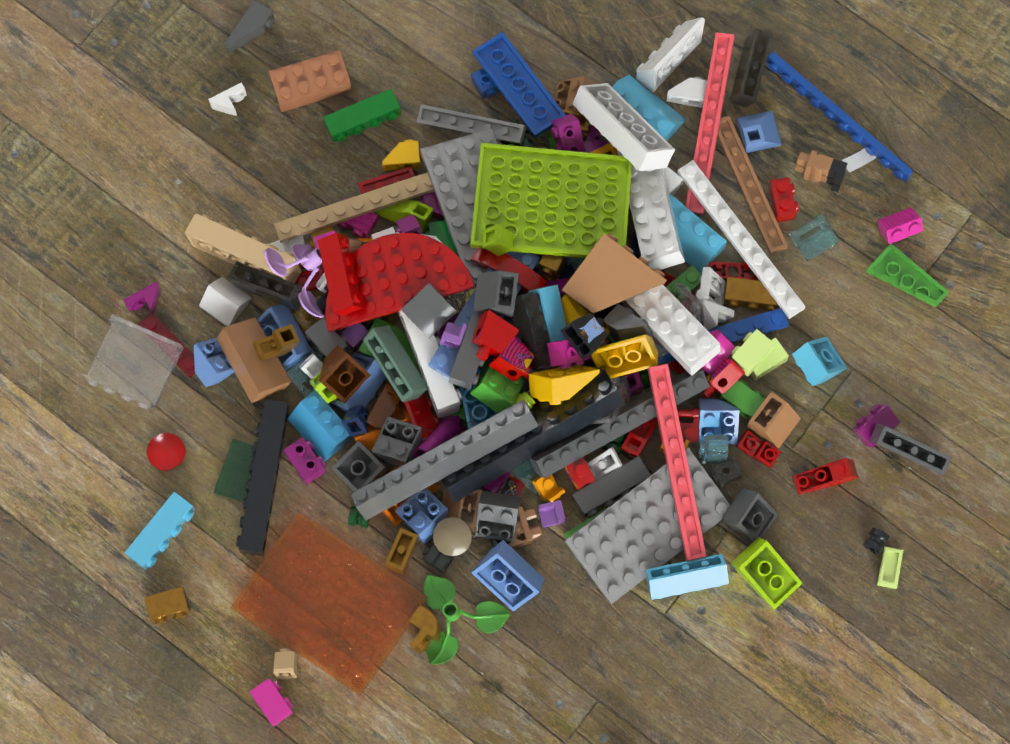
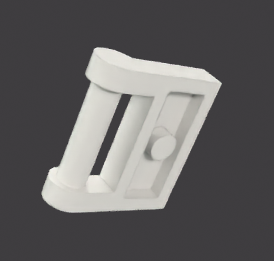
(712, 284)

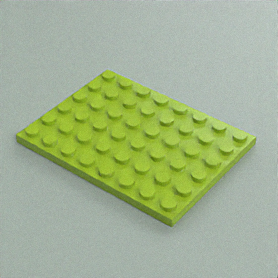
(551, 198)

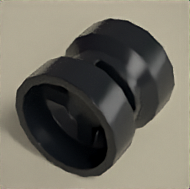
(876, 541)

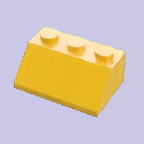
(627, 356)

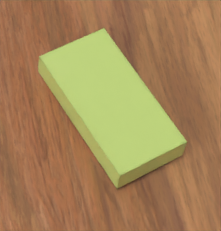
(890, 567)

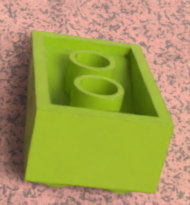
(766, 572)

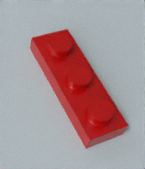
(385, 180)

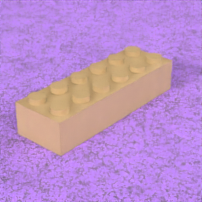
(235, 246)

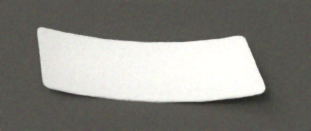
(858, 160)

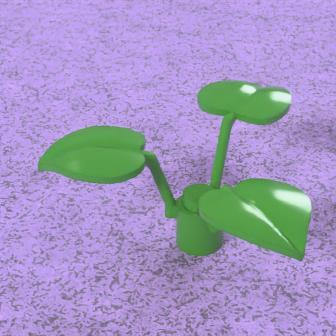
(441, 594)

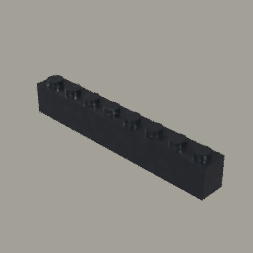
(263, 478)

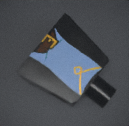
(585, 334)

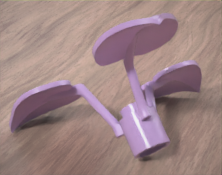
(309, 260)

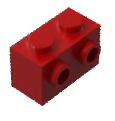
(782, 199)

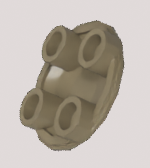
(452, 536)

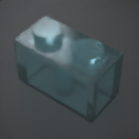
(714, 449)

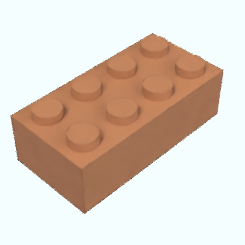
(310, 81)

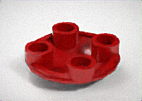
(166, 451)

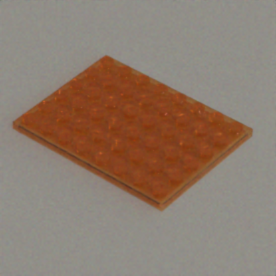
(329, 603)

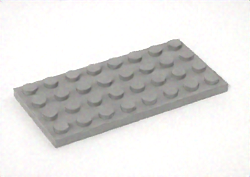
(453, 175)
(642, 530)

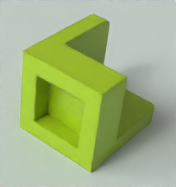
(498, 240)

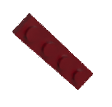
(186, 359)

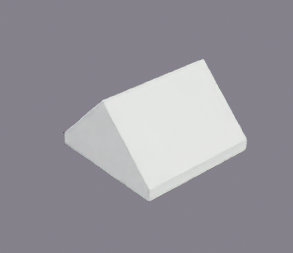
(224, 301)

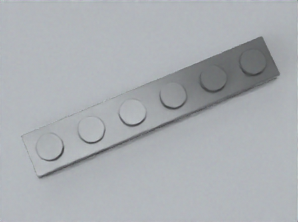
(470, 123)

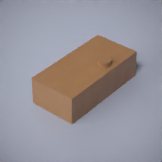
(257, 377)

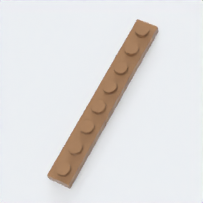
(750, 187)

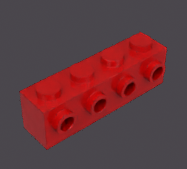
(340, 274)

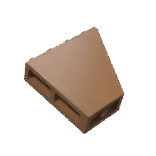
(611, 276)

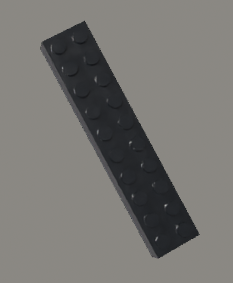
(554, 425)

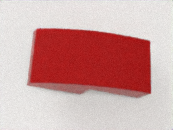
(758, 449)

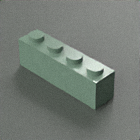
(395, 363)

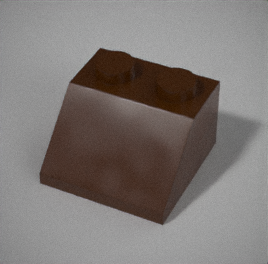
(342, 374)

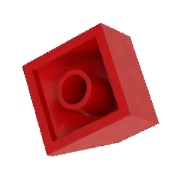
(421, 415)

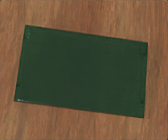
(235, 471)

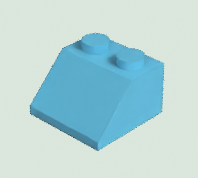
(819, 361)

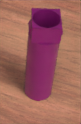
(448, 429)

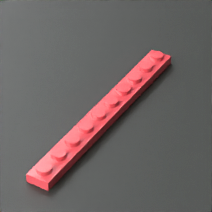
(711, 111)
(676, 462)

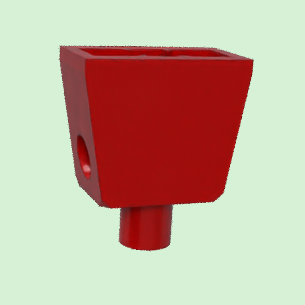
(492, 335)

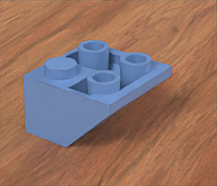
(758, 131)
(211, 362)
(718, 419)
(422, 514)

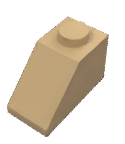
(285, 664)

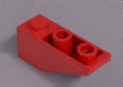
(826, 476)

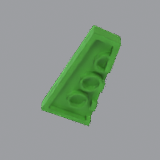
(907, 276)

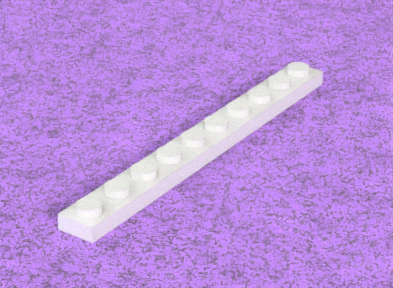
(741, 239)

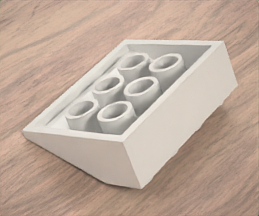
(670, 54)

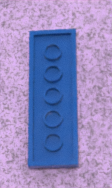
(518, 84)

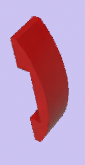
(527, 277)
(639, 437)

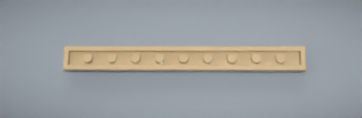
(353, 207)

